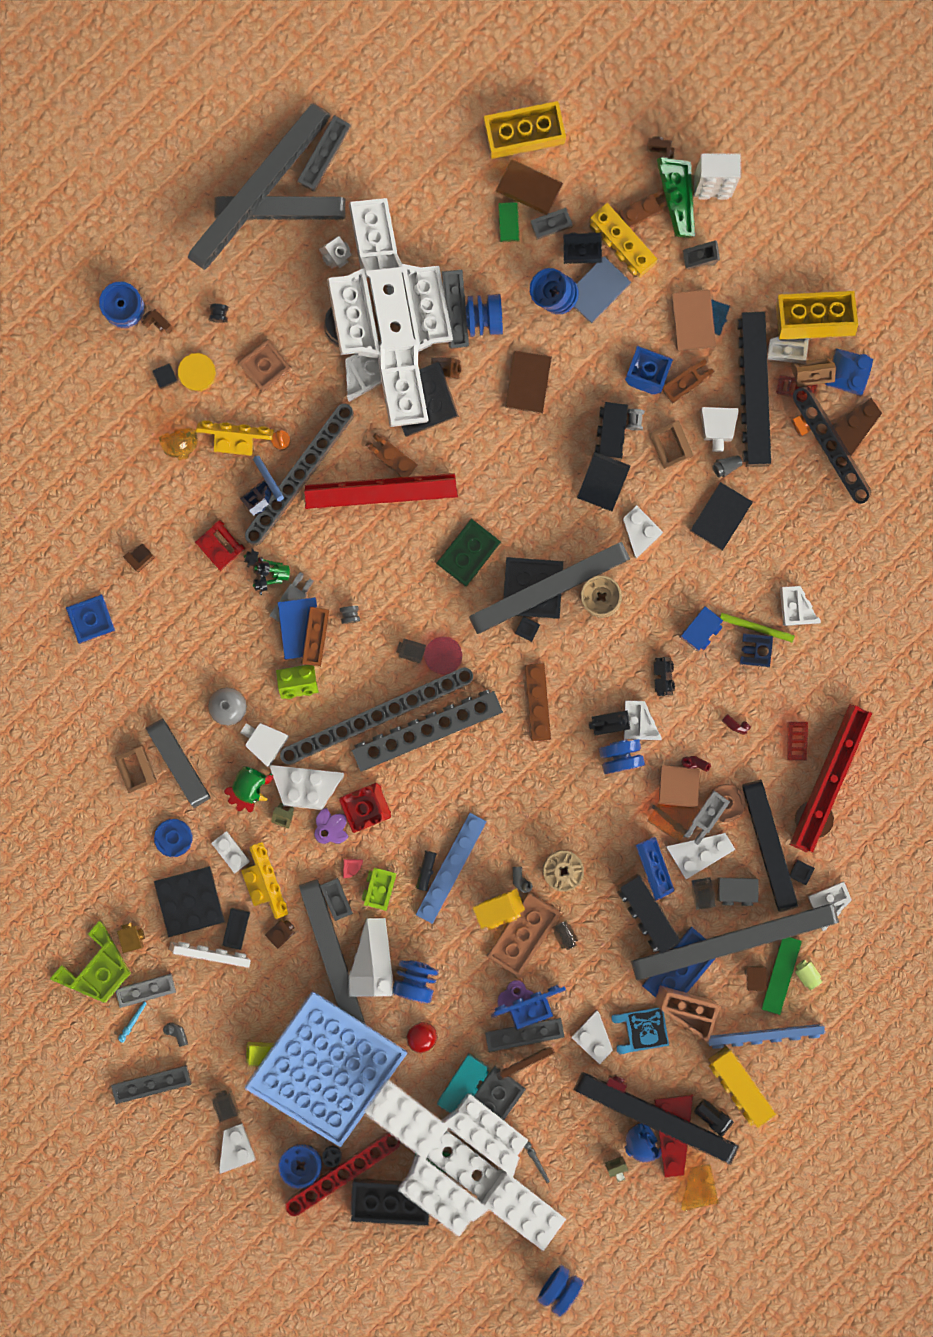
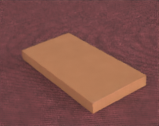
(524, 935)

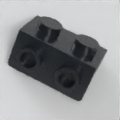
(582, 248)

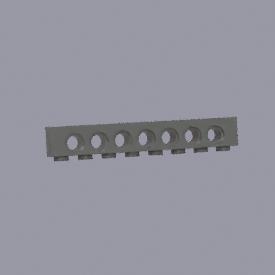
(361, 749)

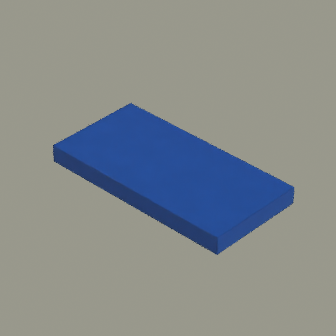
(682, 978)

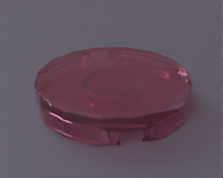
(443, 655)

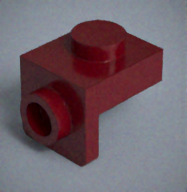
(617, 1082)

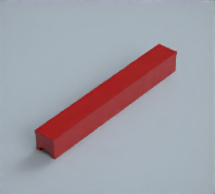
(380, 491)
(830, 779)

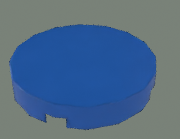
(173, 837)

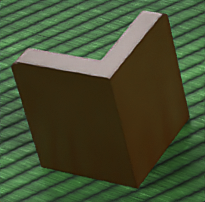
(139, 558)
(756, 978)

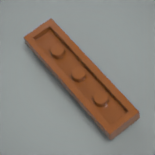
(538, 702)

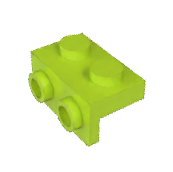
(297, 681)
(379, 889)

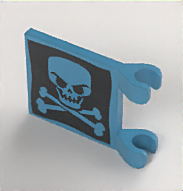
(644, 1028)

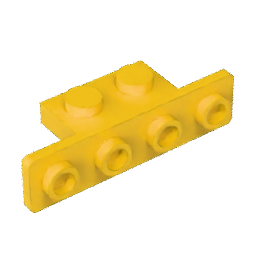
(234, 438)
(263, 883)

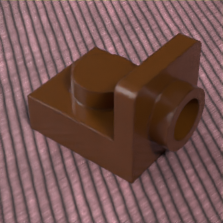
(161, 323)
(450, 366)
(280, 933)

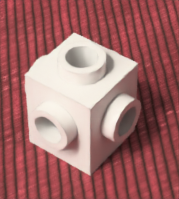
(335, 253)

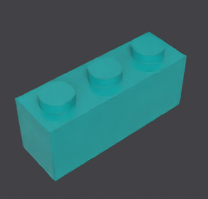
(463, 1083)

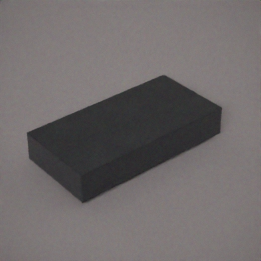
(236, 928)

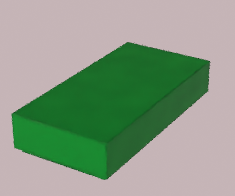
(508, 222)

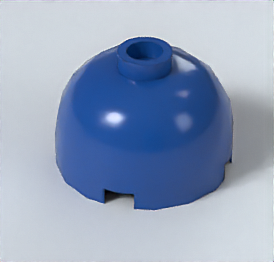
(641, 1143)

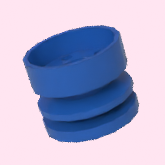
(546, 286)
(485, 315)
(415, 981)
(299, 1177)

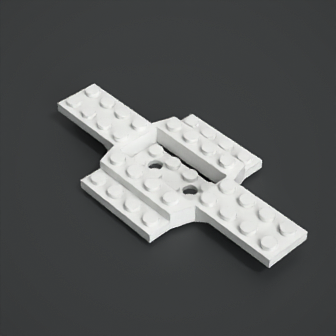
(415, 305)
(442, 1196)

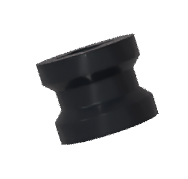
(218, 313)
(331, 1159)

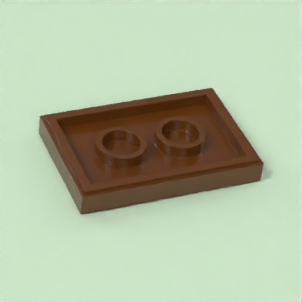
(529, 187)
(528, 382)
(525, 1063)

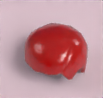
(421, 1037)

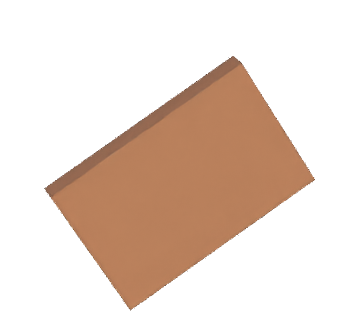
(693, 320)

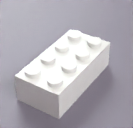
(717, 176)

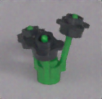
(262, 568)

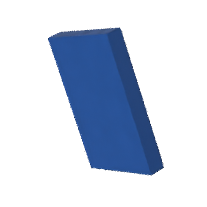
(293, 625)
(655, 868)

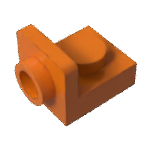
(800, 425)

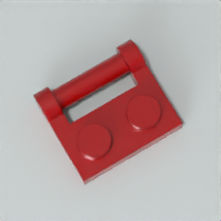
(215, 550)

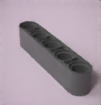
(178, 763)

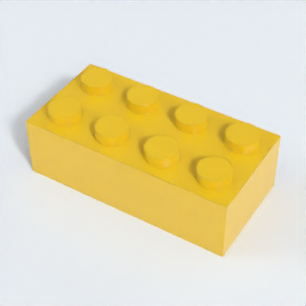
(524, 129)
(816, 315)
(744, 1091)

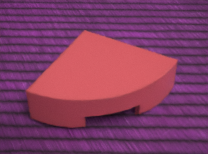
(351, 867)

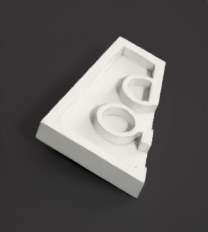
(694, 858)

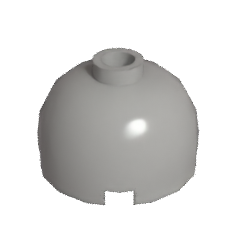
(227, 706)

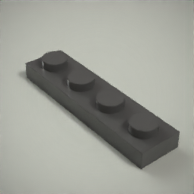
(324, 153)
(456, 307)
(530, 1034)
(151, 1084)

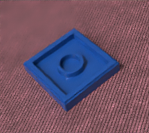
(90, 619)

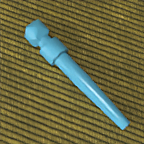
(126, 1031)

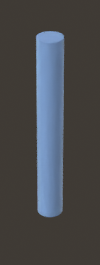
(268, 478)

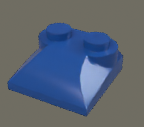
(648, 371)
(851, 371)

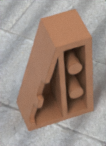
(689, 1009)

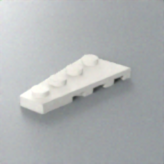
(202, 952)

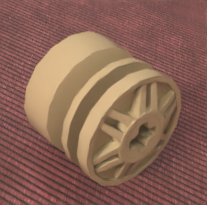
(602, 585)
(561, 859)

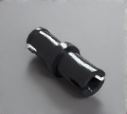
(426, 870)

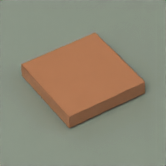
(265, 365)
(679, 786)

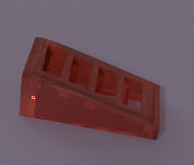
(788, 393)
(790, 725)

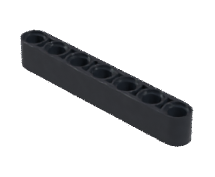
(832, 454)
(770, 845)

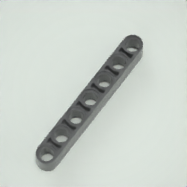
(292, 208)

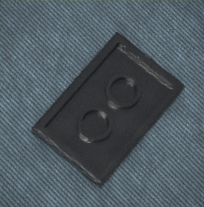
(603, 481)
(721, 516)

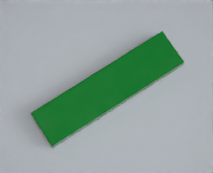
(781, 975)

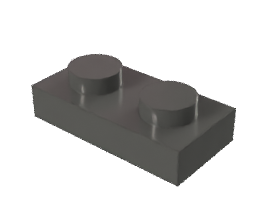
(551, 224)
(336, 899)

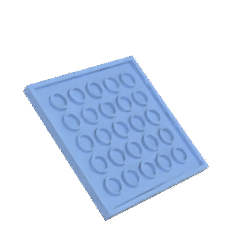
(325, 1069)

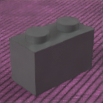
(738, 890)

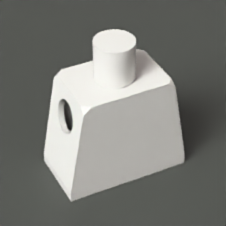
(718, 425)
(264, 742)

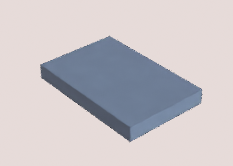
(599, 289)

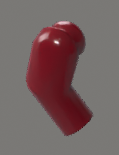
(736, 727)
(695, 762)

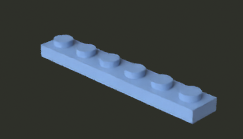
(451, 868)
(773, 1035)

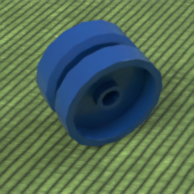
(124, 294)
(621, 756)
(560, 1290)

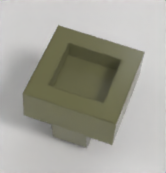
(282, 817)
(617, 1167)

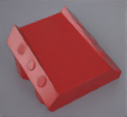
(365, 807)

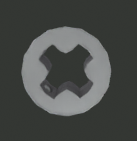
(635, 419)

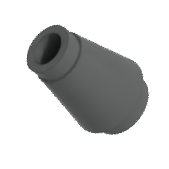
(725, 466)

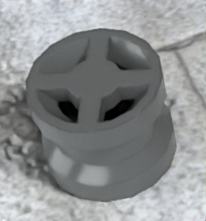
(349, 614)

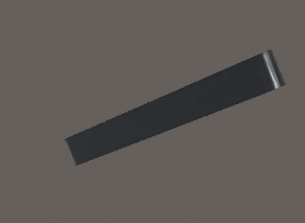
(656, 1118)

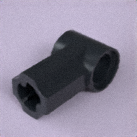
(717, 1120)

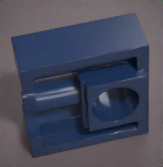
(760, 640)

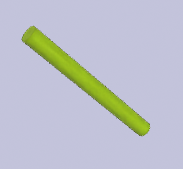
(757, 627)

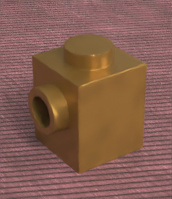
(131, 937)

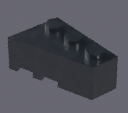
(612, 430)

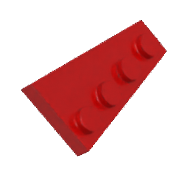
(673, 1150)

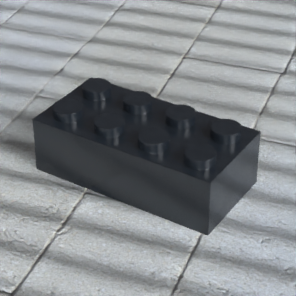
(648, 913)
(383, 1203)

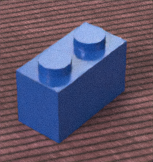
(701, 629)

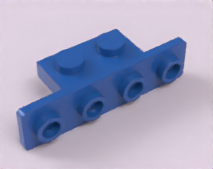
(529, 1011)

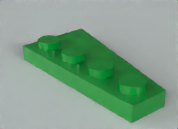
(677, 187)

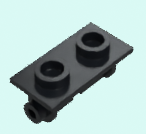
(665, 685)
(610, 723)

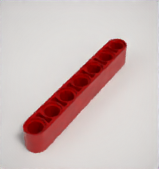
(338, 1181)

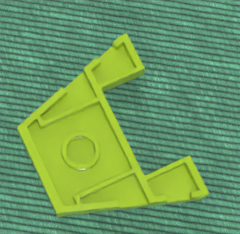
(102, 974)

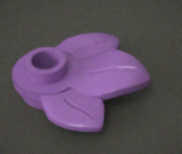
(332, 825)
(508, 996)

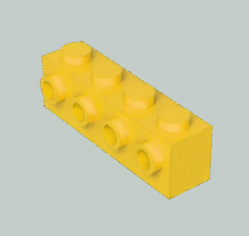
(623, 240)

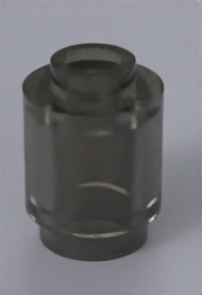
(565, 935)

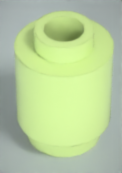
(808, 974)

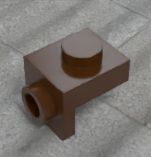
(658, 144)

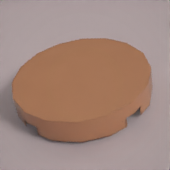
(737, 802)

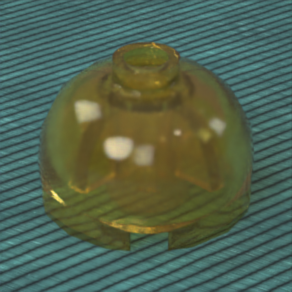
(179, 443)

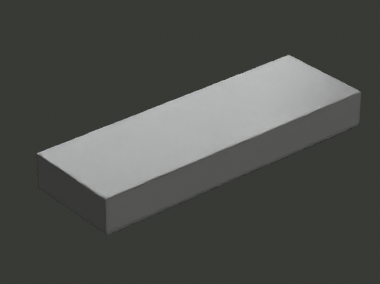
(145, 990)

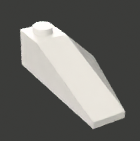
(372, 963)

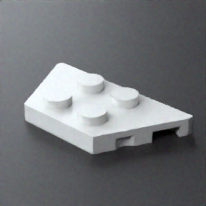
(361, 375)
(305, 786)

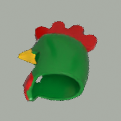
(246, 788)

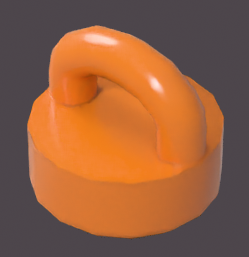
(281, 440)

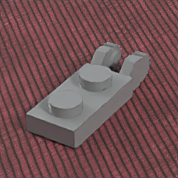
(293, 593)
(708, 815)

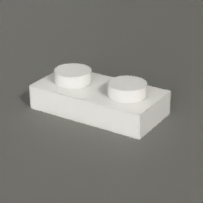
(230, 852)

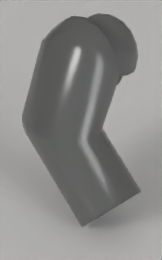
(520, 882)
(176, 1031)

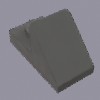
(701, 255)

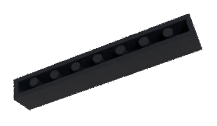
(755, 389)

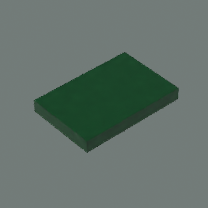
(468, 552)

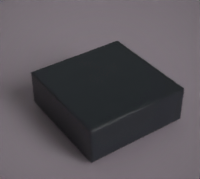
(165, 376)
(527, 629)
(801, 872)

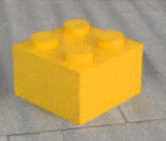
(499, 908)

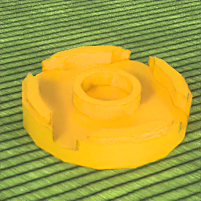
(196, 372)

